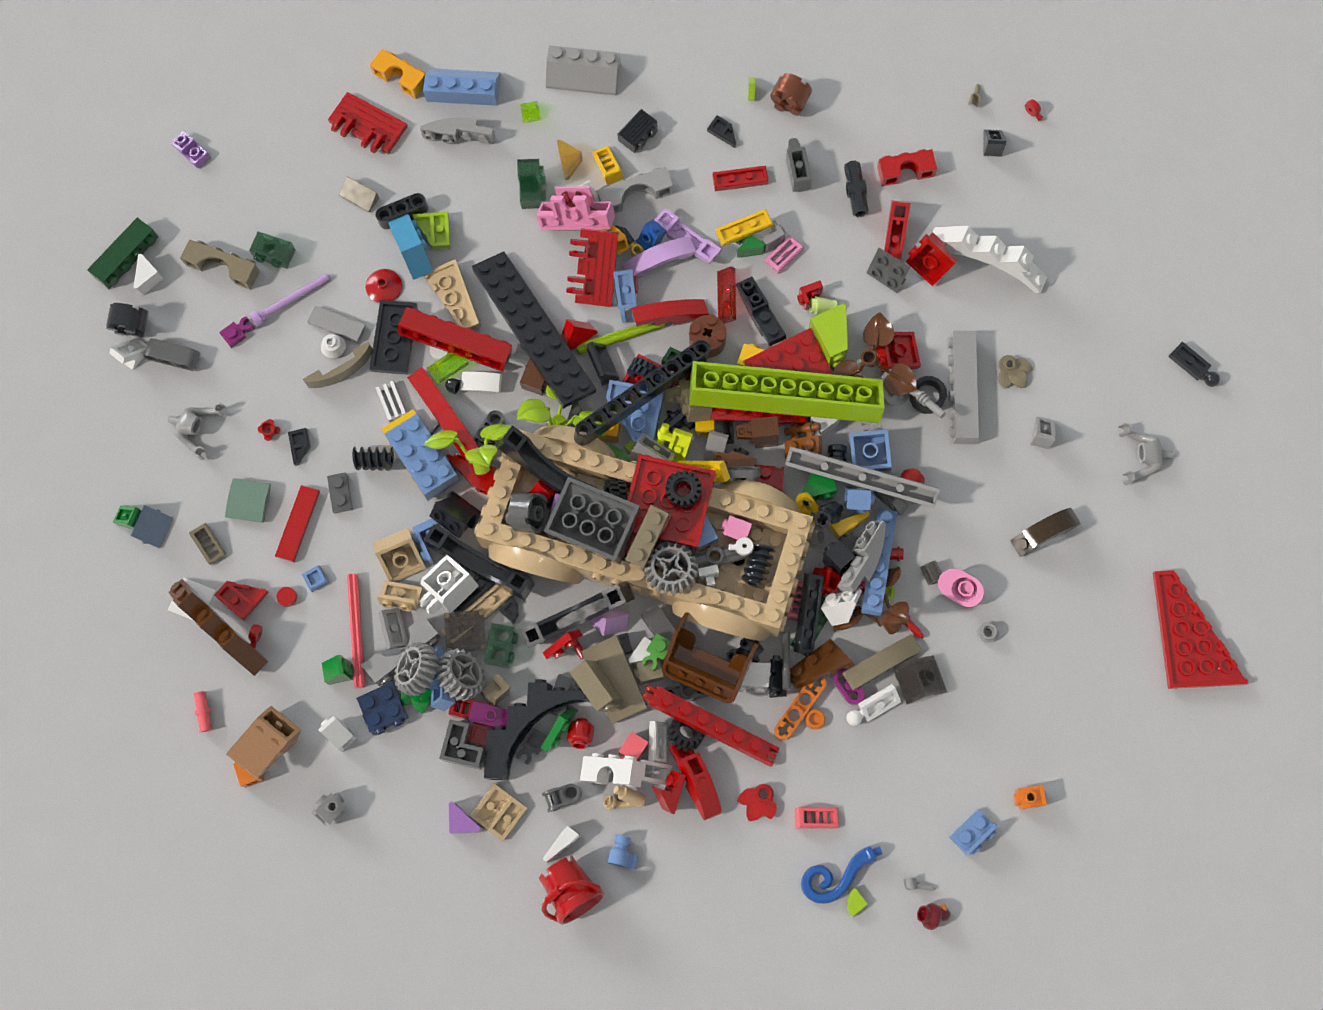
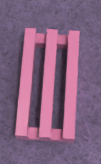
(768, 260)

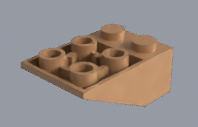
(264, 742)

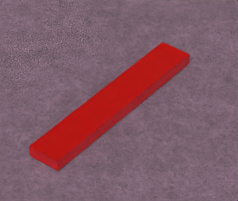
(441, 409)

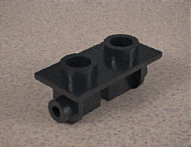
(775, 681)

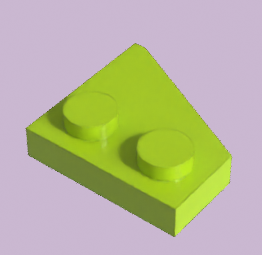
(435, 228)

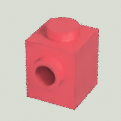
(633, 746)

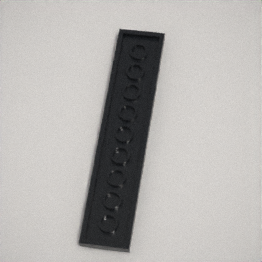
(534, 329)

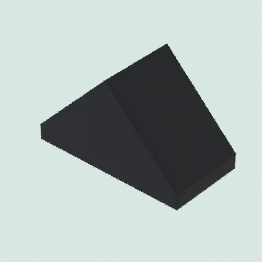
(993, 143)

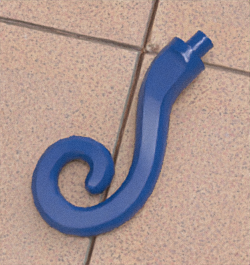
(859, 860)

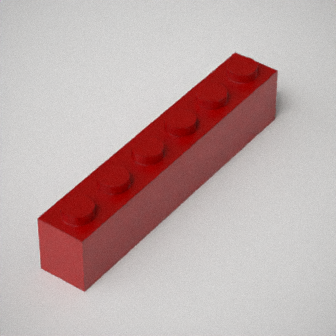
(454, 339)

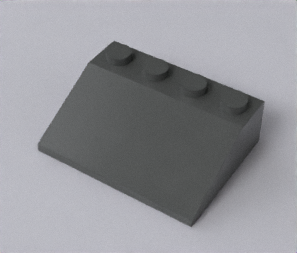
(593, 520)

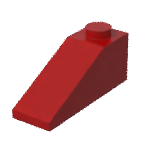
(897, 228)

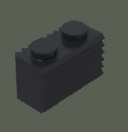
(638, 131)

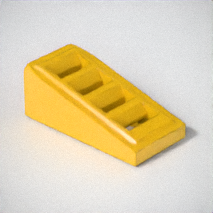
(612, 175)
(848, 524)

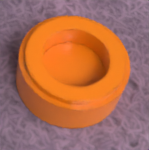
(814, 719)

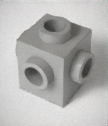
(323, 812)

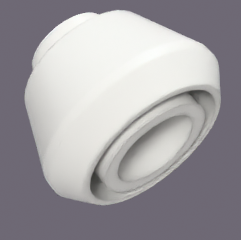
(333, 346)

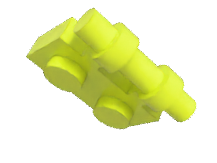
(679, 441)

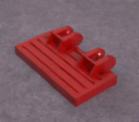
(368, 123)
(597, 265)

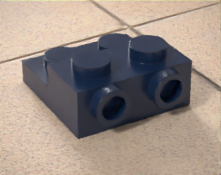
(382, 708)

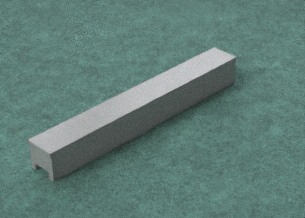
(862, 476)

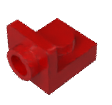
(809, 291)

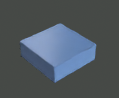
(315, 578)

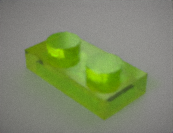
(446, 367)

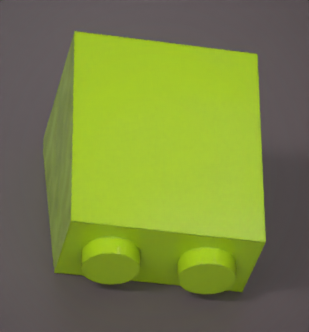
(831, 334)

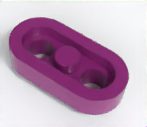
(845, 689)

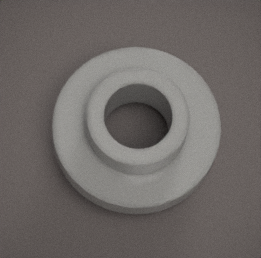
(992, 628)

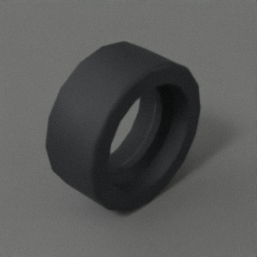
(932, 381)

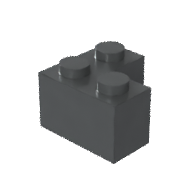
(456, 747)

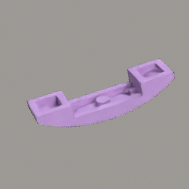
(675, 229)
(659, 255)

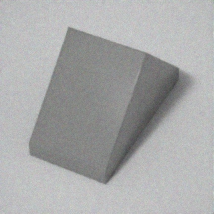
(1043, 433)

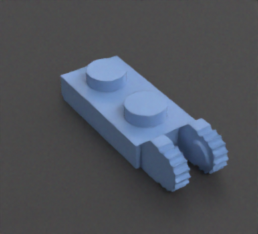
(625, 291)

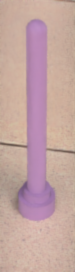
(259, 316)

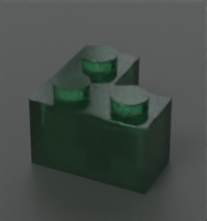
(531, 183)

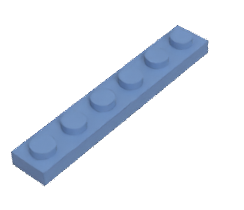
(876, 586)

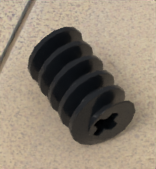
(373, 459)
(756, 565)

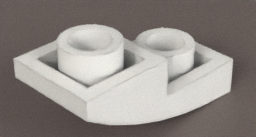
(481, 381)

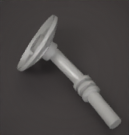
(921, 396)

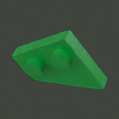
(560, 727)

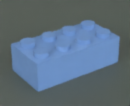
(425, 464)

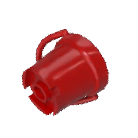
(569, 891)

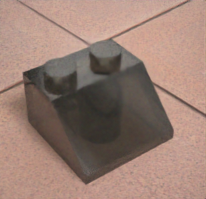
(919, 679)

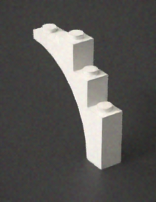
(991, 250)

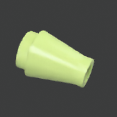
(819, 305)

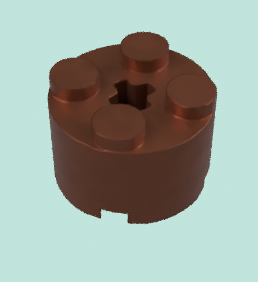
(790, 94)
(710, 326)

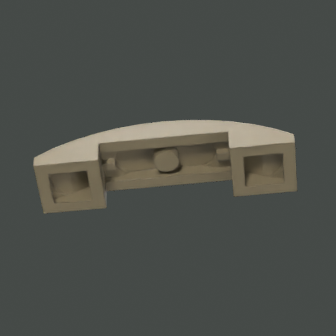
(317, 380)

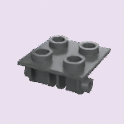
(888, 270)

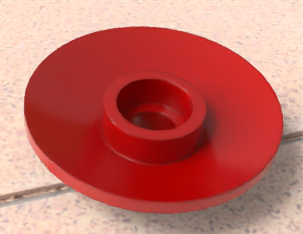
(389, 291)

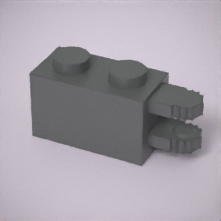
(798, 166)

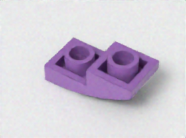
(190, 149)

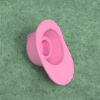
(961, 587)

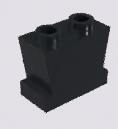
(455, 514)

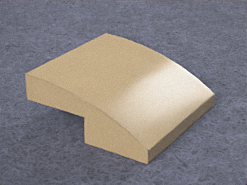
(498, 812)

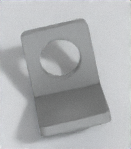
(520, 357)

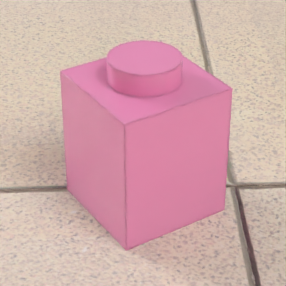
(736, 528)

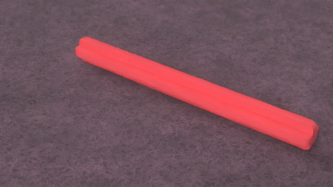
(356, 630)

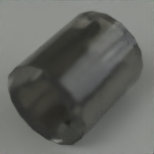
(931, 572)

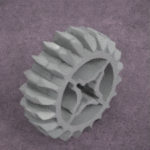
(683, 578)
(416, 668)
(460, 674)

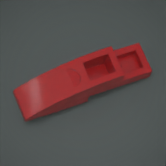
(698, 781)

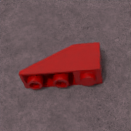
(480, 483)

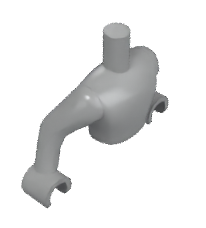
(190, 424)
(1148, 452)

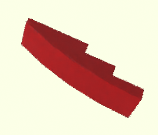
(669, 311)

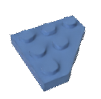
(644, 419)

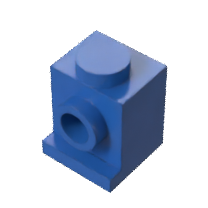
(651, 235)

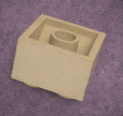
(399, 555)

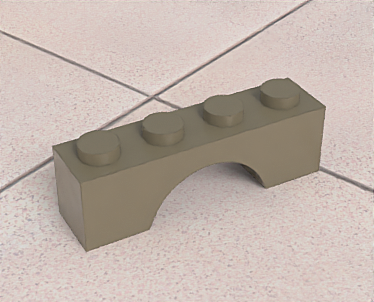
(200, 256)

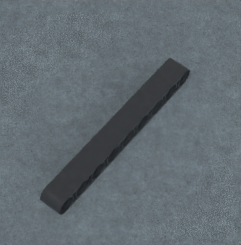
(636, 397)

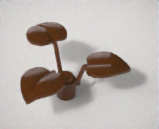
(880, 333)
(891, 618)

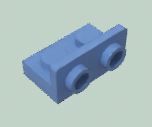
(973, 833)

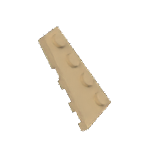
(453, 292)

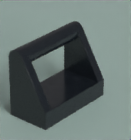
(602, 362)

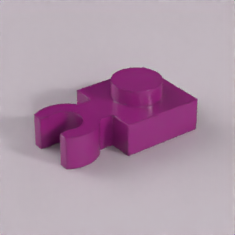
(234, 333)

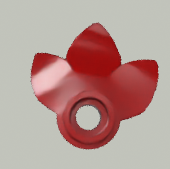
(756, 804)

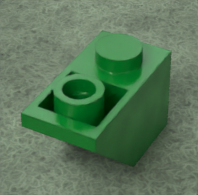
(820, 488)
(337, 670)

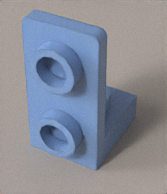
(420, 531)

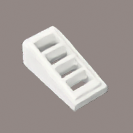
(564, 840)

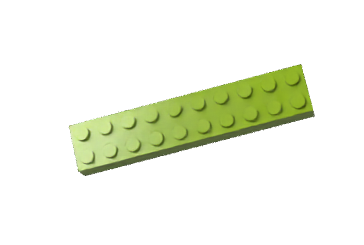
(786, 392)

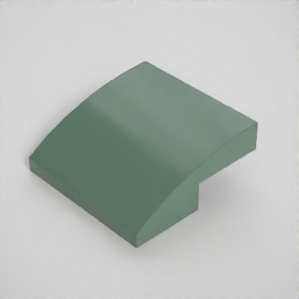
(247, 500)

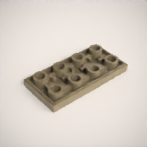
(616, 666)

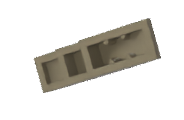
(881, 662)

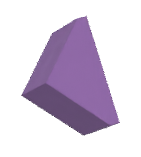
(460, 822)

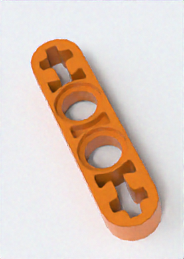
(801, 708)

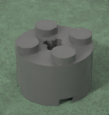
(528, 512)

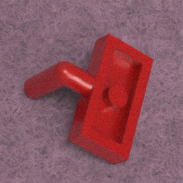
(568, 641)

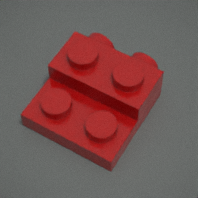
(931, 258)
(901, 350)

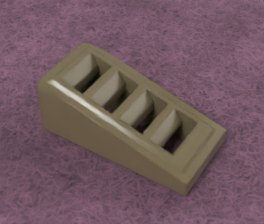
(204, 527)

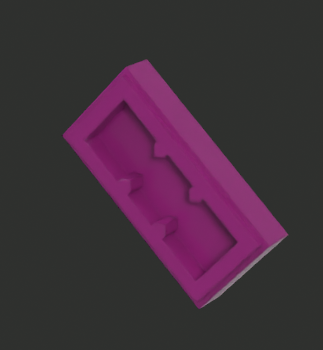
(487, 715)

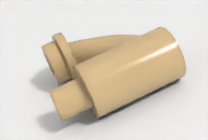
(627, 796)

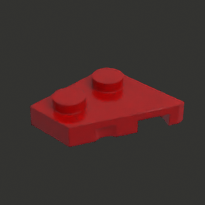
(240, 598)

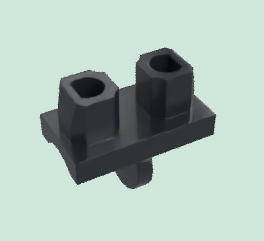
(677, 420)
(745, 648)

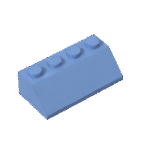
(461, 86)

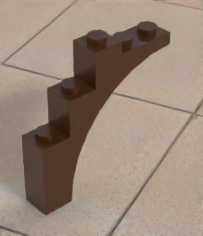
(217, 627)

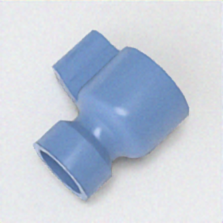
(620, 855)

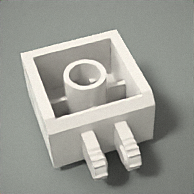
(446, 586)

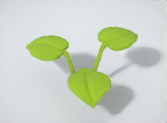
(535, 411)
(479, 457)

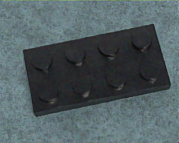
(390, 350)

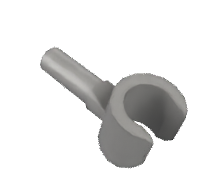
(910, 884)

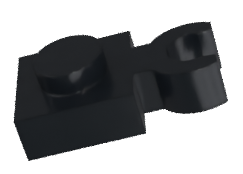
(532, 743)

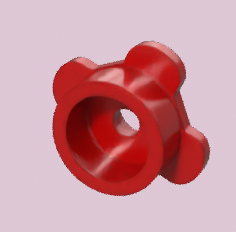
(265, 426)

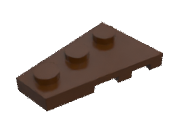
(824, 660)

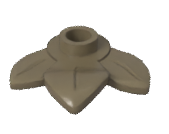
(1016, 373)

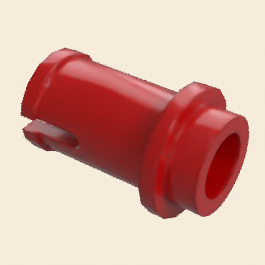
(897, 554)

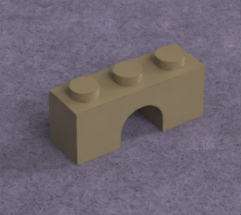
(647, 536)

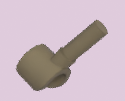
(975, 97)

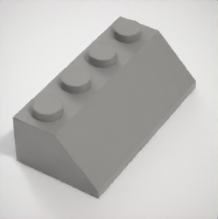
(582, 70)

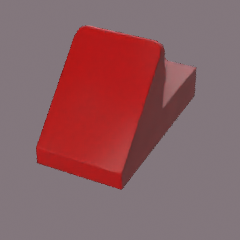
(670, 795)

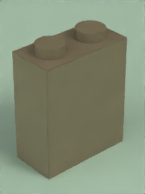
(596, 686)

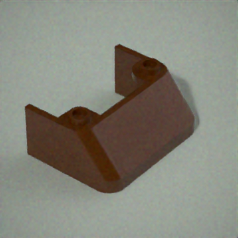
(703, 670)

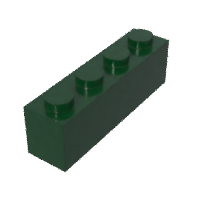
(123, 253)

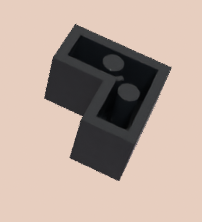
(840, 554)

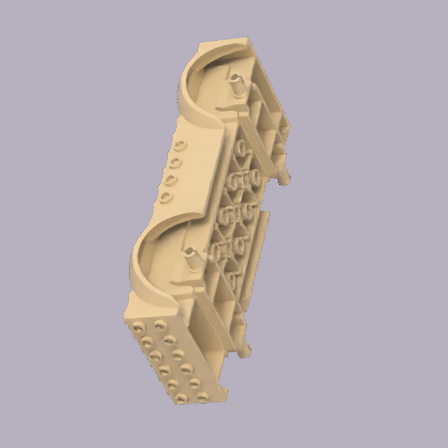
(727, 607)

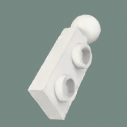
(874, 705)

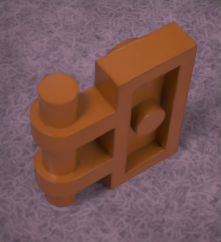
(811, 442)

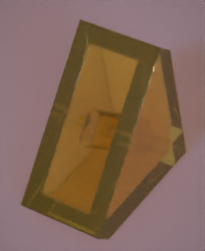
(569, 157)

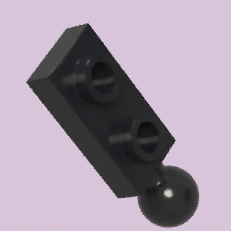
(1194, 364)

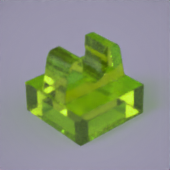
(530, 112)

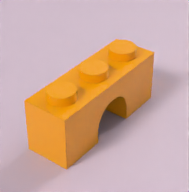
(387, 65)

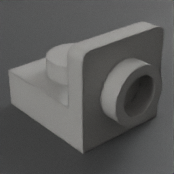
(774, 239)

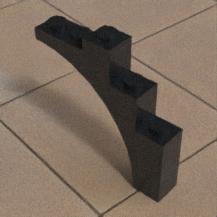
(504, 741)

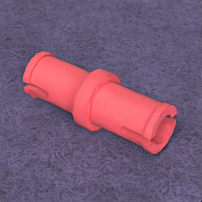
(202, 711)

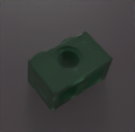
(265, 243)

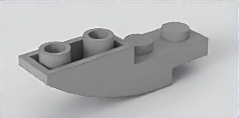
(452, 129)
(867, 552)

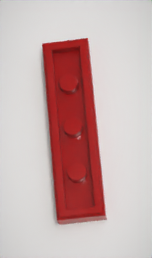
(297, 523)

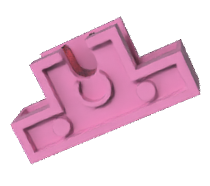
(575, 210)

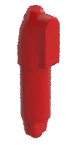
(914, 629)

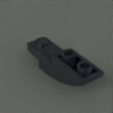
(760, 312)

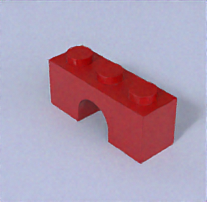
(920, 162)

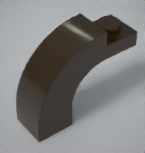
(1045, 530)

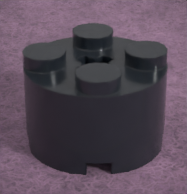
(125, 318)

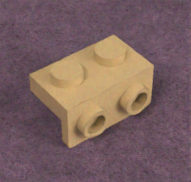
(400, 595)

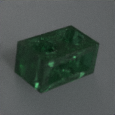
(495, 645)

